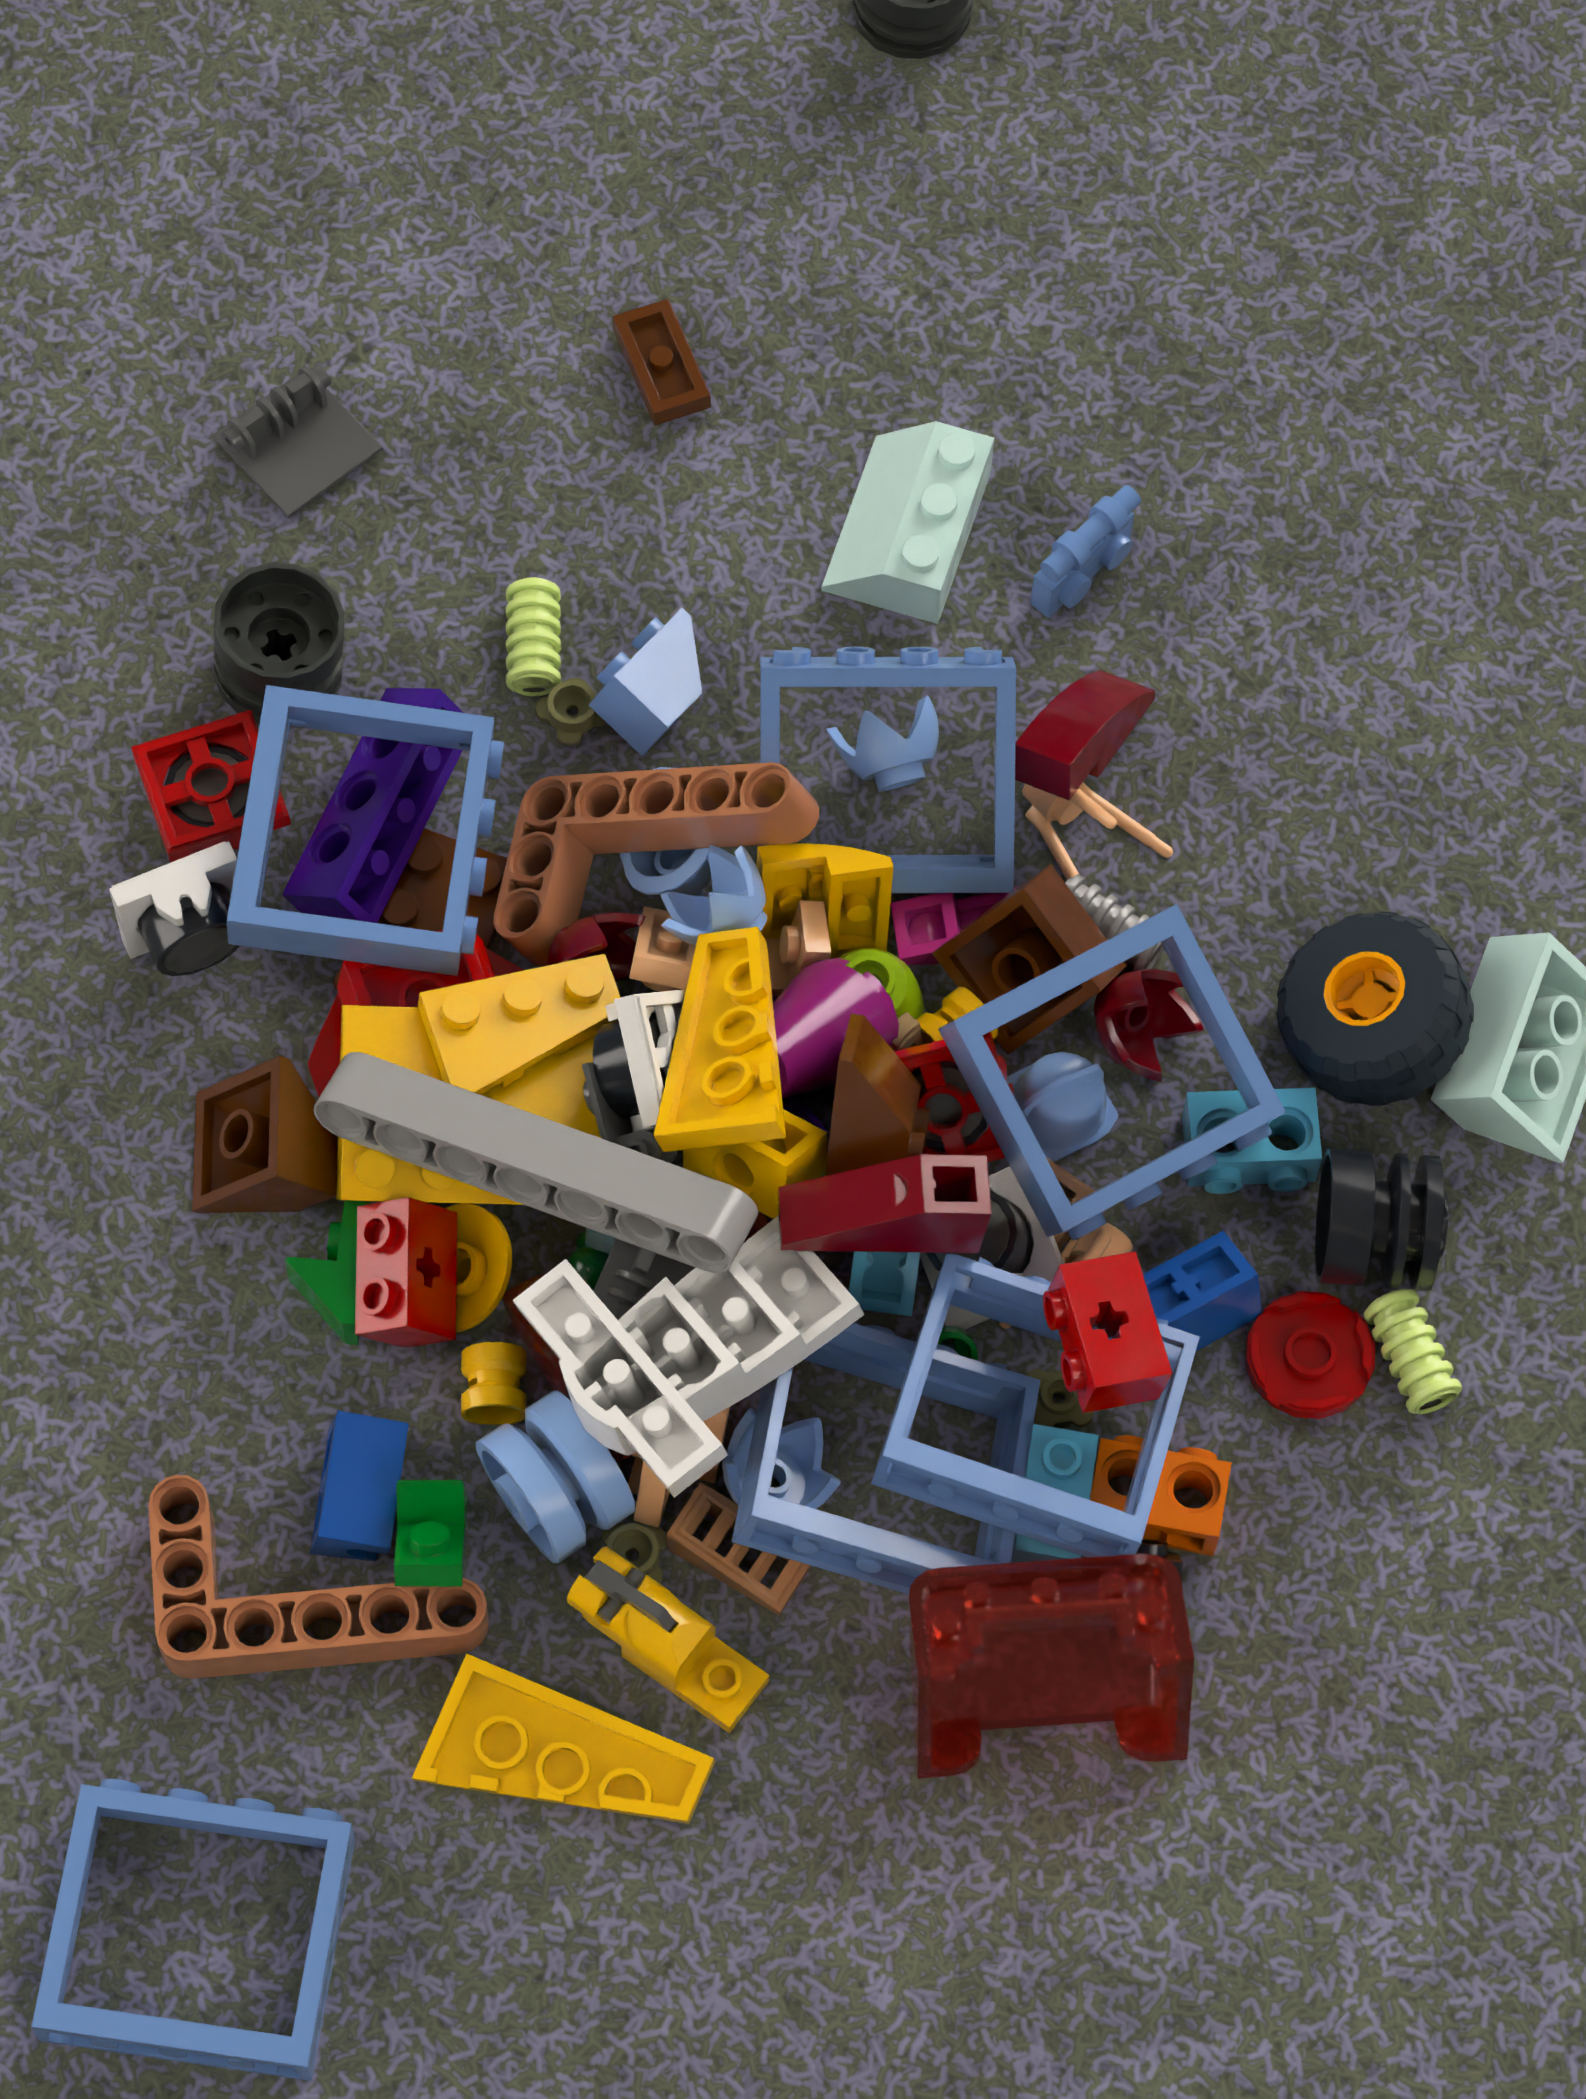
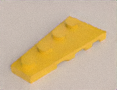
(725, 1052)
(547, 1747)

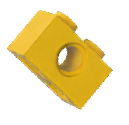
(765, 1165)

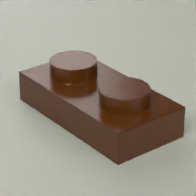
(661, 362)

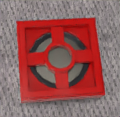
(205, 783)
(953, 1110)

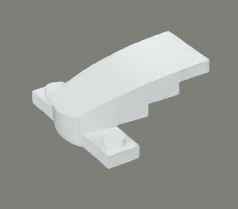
(686, 1348)

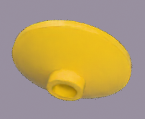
(482, 1264)

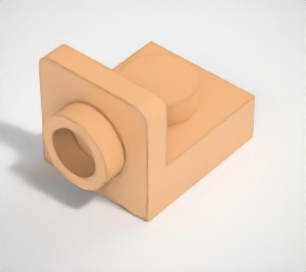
(798, 945)

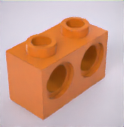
(1169, 1521)

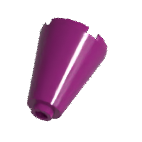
(814, 1018)

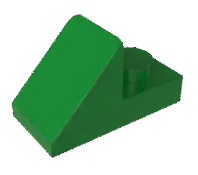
(332, 1282)
(430, 1533)

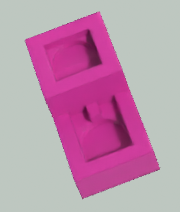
(933, 919)

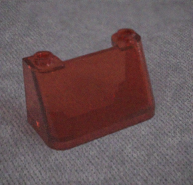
(1049, 1650)

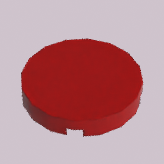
(1303, 1377)

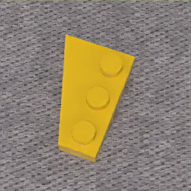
(505, 1023)

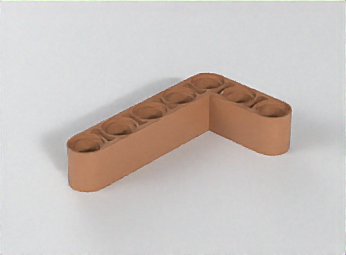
(583, 815)
(286, 1613)

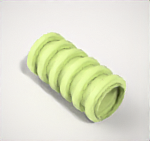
(533, 635)
(1412, 1350)

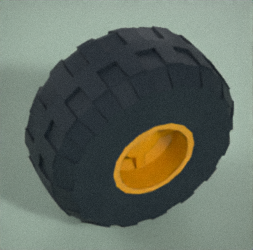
(1375, 1008)

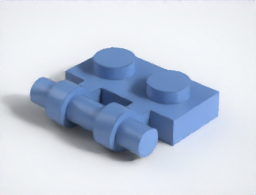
(1081, 554)

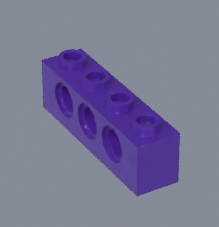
(373, 820)

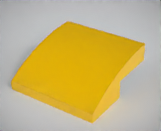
(848, 880)

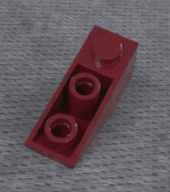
(890, 1207)

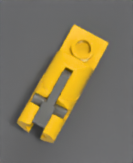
(667, 1639)

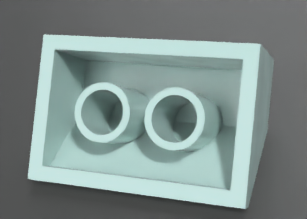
(911, 519)
(1525, 1048)

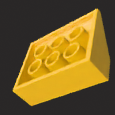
(399, 1036)

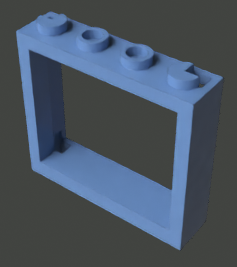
(916, 669)
(346, 938)
(1011, 1128)
(995, 1494)
(859, 1548)
(179, 2039)

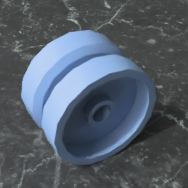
(555, 1477)

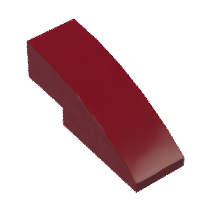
(1079, 732)

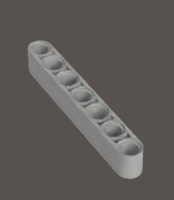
(536, 1162)

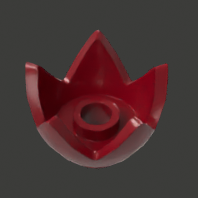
(596, 936)
(1138, 1010)

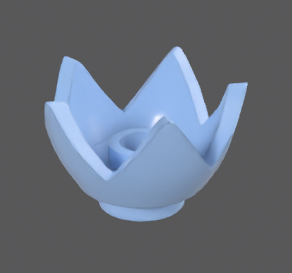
(886, 754)
(733, 904)
(795, 1466)

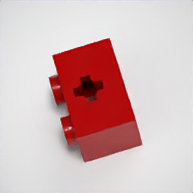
(406, 1272)
(1114, 1299)

